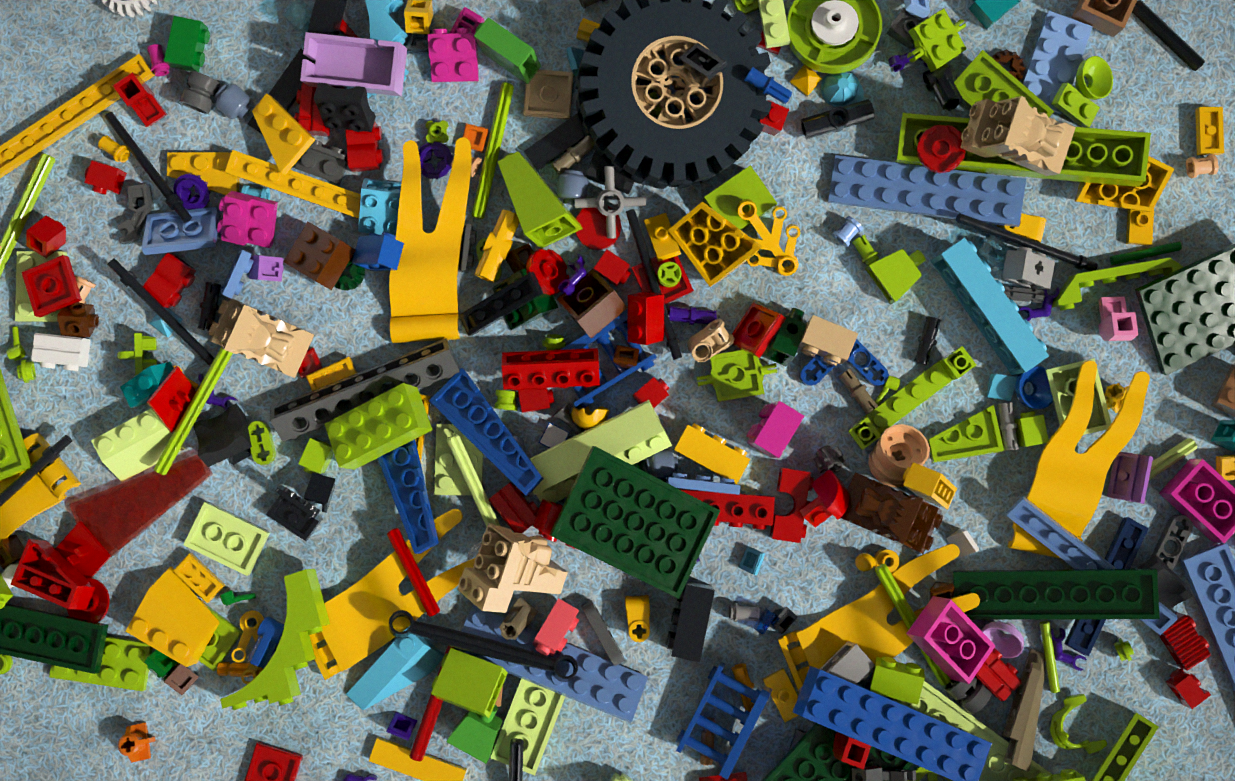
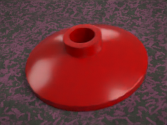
(100, 604)

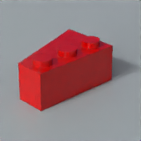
(51, 576)

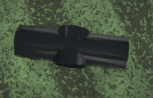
(851, 115)

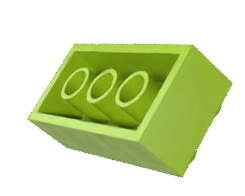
(378, 426)

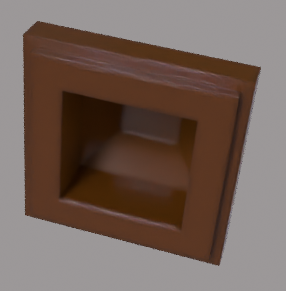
(625, 356)
(942, 590)

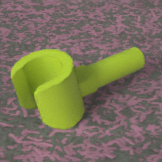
(16, 352)
(891, 383)

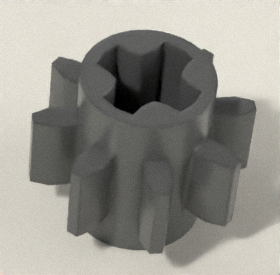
(828, 459)

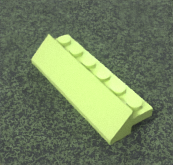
(626, 436)

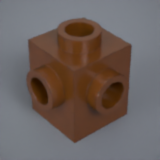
(78, 320)

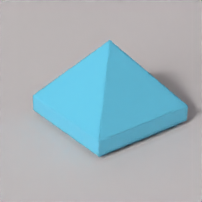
(160, 325)
(752, 560)

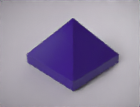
(401, 726)

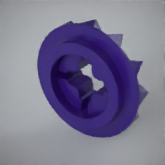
(441, 152)
(187, 181)

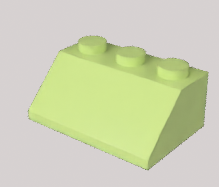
(1062, 386)
(133, 445)

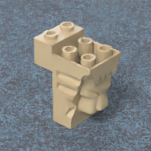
(1017, 134)
(260, 337)
(507, 564)

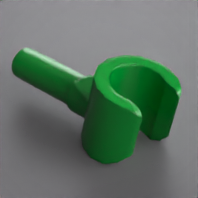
(229, 598)

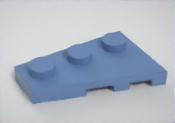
(703, 484)

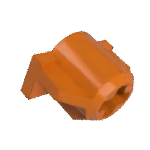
(136, 743)

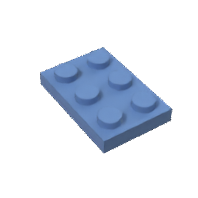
(169, 233)
(232, 283)

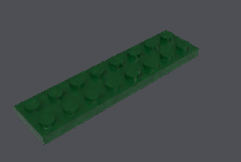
(1061, 593)

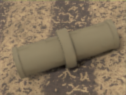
(573, 155)
(858, 391)

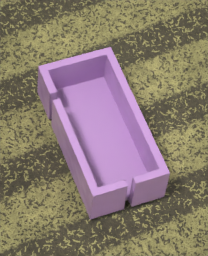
(354, 62)

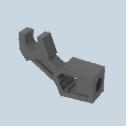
(136, 223)
(875, 773)

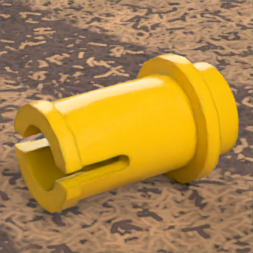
(119, 152)

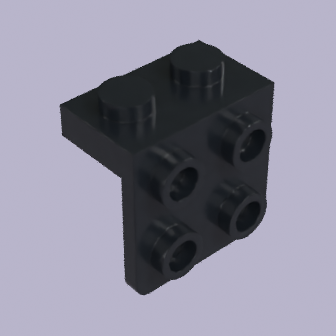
(293, 515)

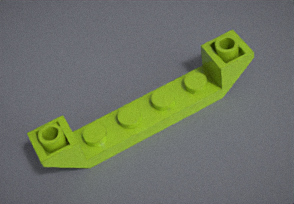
(1070, 291)
(911, 396)

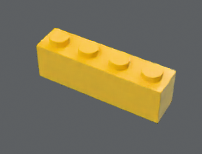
(929, 485)

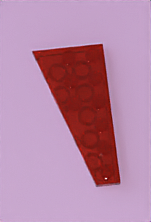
(133, 506)

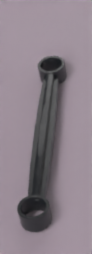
(482, 646)

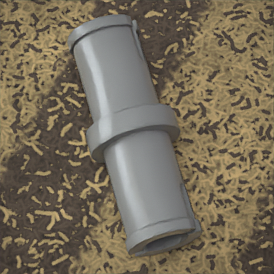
(1007, 426)

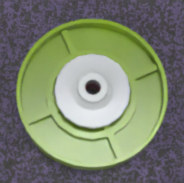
(834, 33)

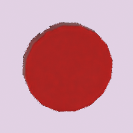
(940, 149)
(593, 230)
(548, 269)

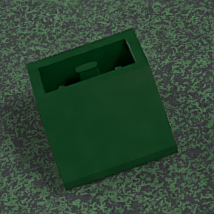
(531, 311)

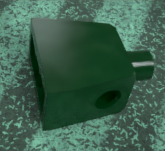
(787, 339)

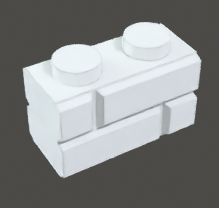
(61, 350)

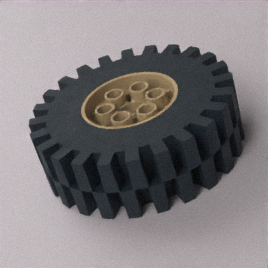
(619, 109)

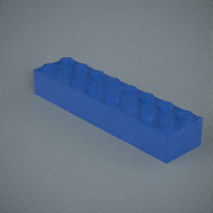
(891, 726)

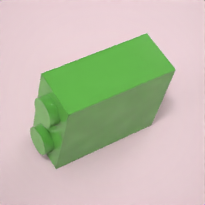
(507, 50)

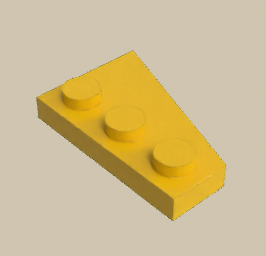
(282, 133)
(208, 165)

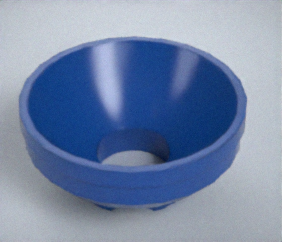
(1041, 393)

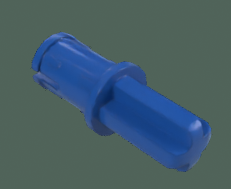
(768, 85)

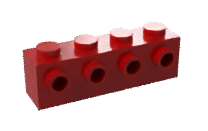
(550, 369)
(739, 508)

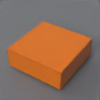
(476, 136)

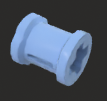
(847, 231)

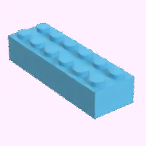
(990, 307)

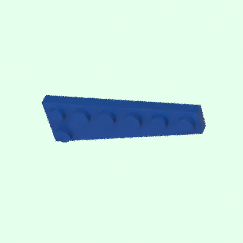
(476, 419)
(409, 492)

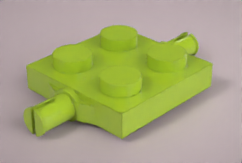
(937, 40)
(736, 375)

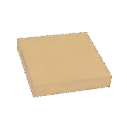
(549, 95)

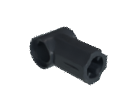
(943, 87)

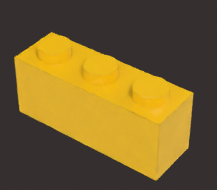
(712, 453)

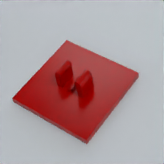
(172, 399)
(83, 550)

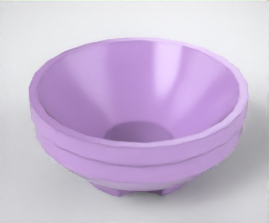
(1008, 645)

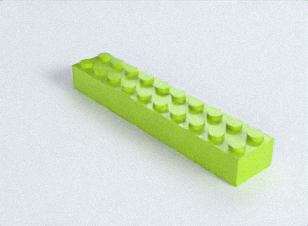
(1092, 157)

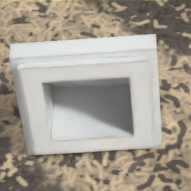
(963, 541)

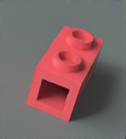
(552, 633)

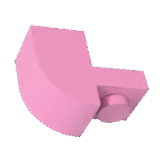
(1116, 321)

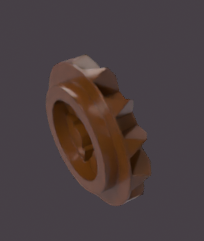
(1016, 62)

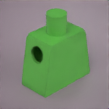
(476, 734)

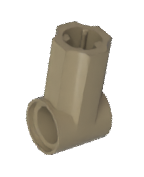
(517, 619)

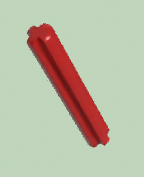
(413, 572)

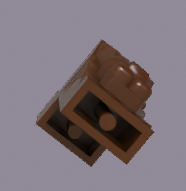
(892, 513)

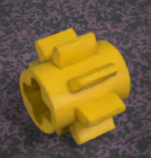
(1114, 396)

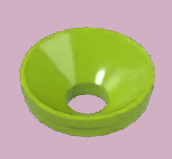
(1098, 76)

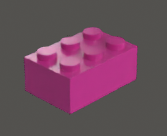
(774, 429)
(1204, 499)
(951, 639)

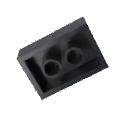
(690, 621)

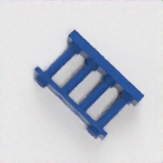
(621, 324)
(746, 718)

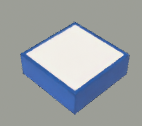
(553, 435)

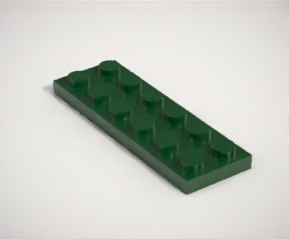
(52, 638)

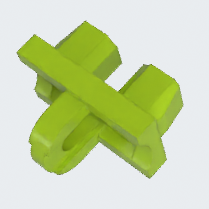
(141, 344)

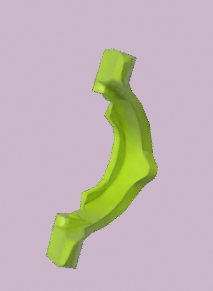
(1060, 737)

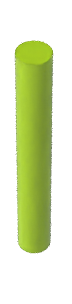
(1049, 657)

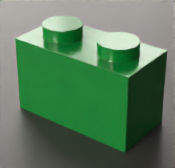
(186, 44)

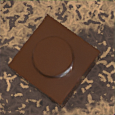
(180, 678)

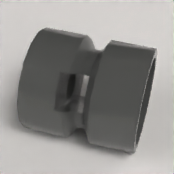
(199, 92)
(972, 696)

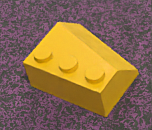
(1129, 197)
(712, 243)
(174, 620)

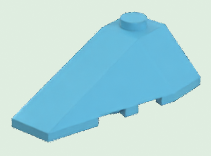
(395, 669)

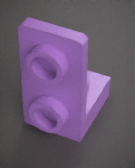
(266, 268)

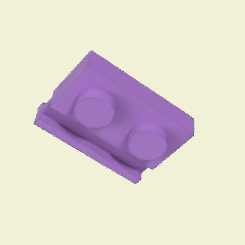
(1130, 477)

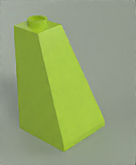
(537, 206)

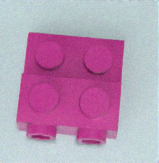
(453, 55)
(247, 219)

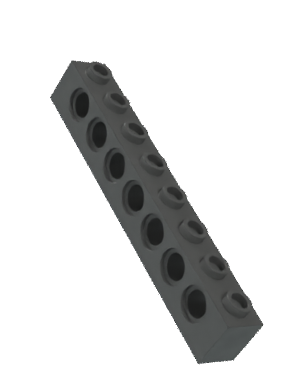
(284, 415)

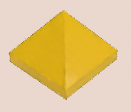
(806, 80)

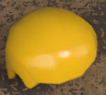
(586, 419)

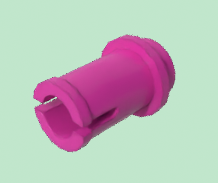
(157, 57)

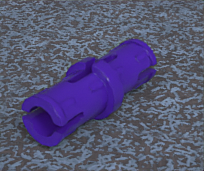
(691, 315)

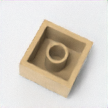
(827, 341)

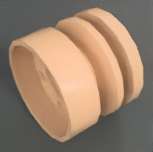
(895, 452)

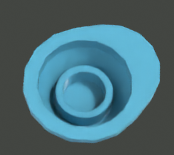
(841, 89)

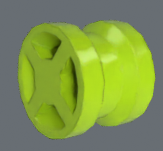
(672, 271)
(506, 400)

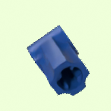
(267, 642)

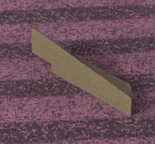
(1024, 712)

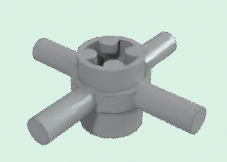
(603, 208)

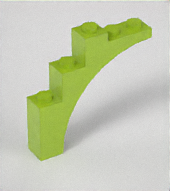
(304, 617)

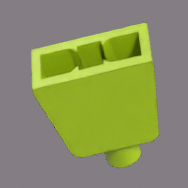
(896, 273)

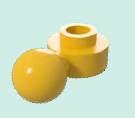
(865, 561)

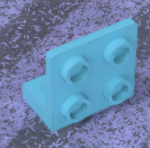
(379, 206)

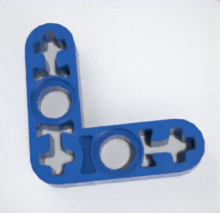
(858, 347)

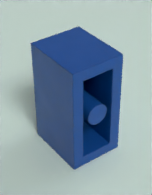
(378, 252)

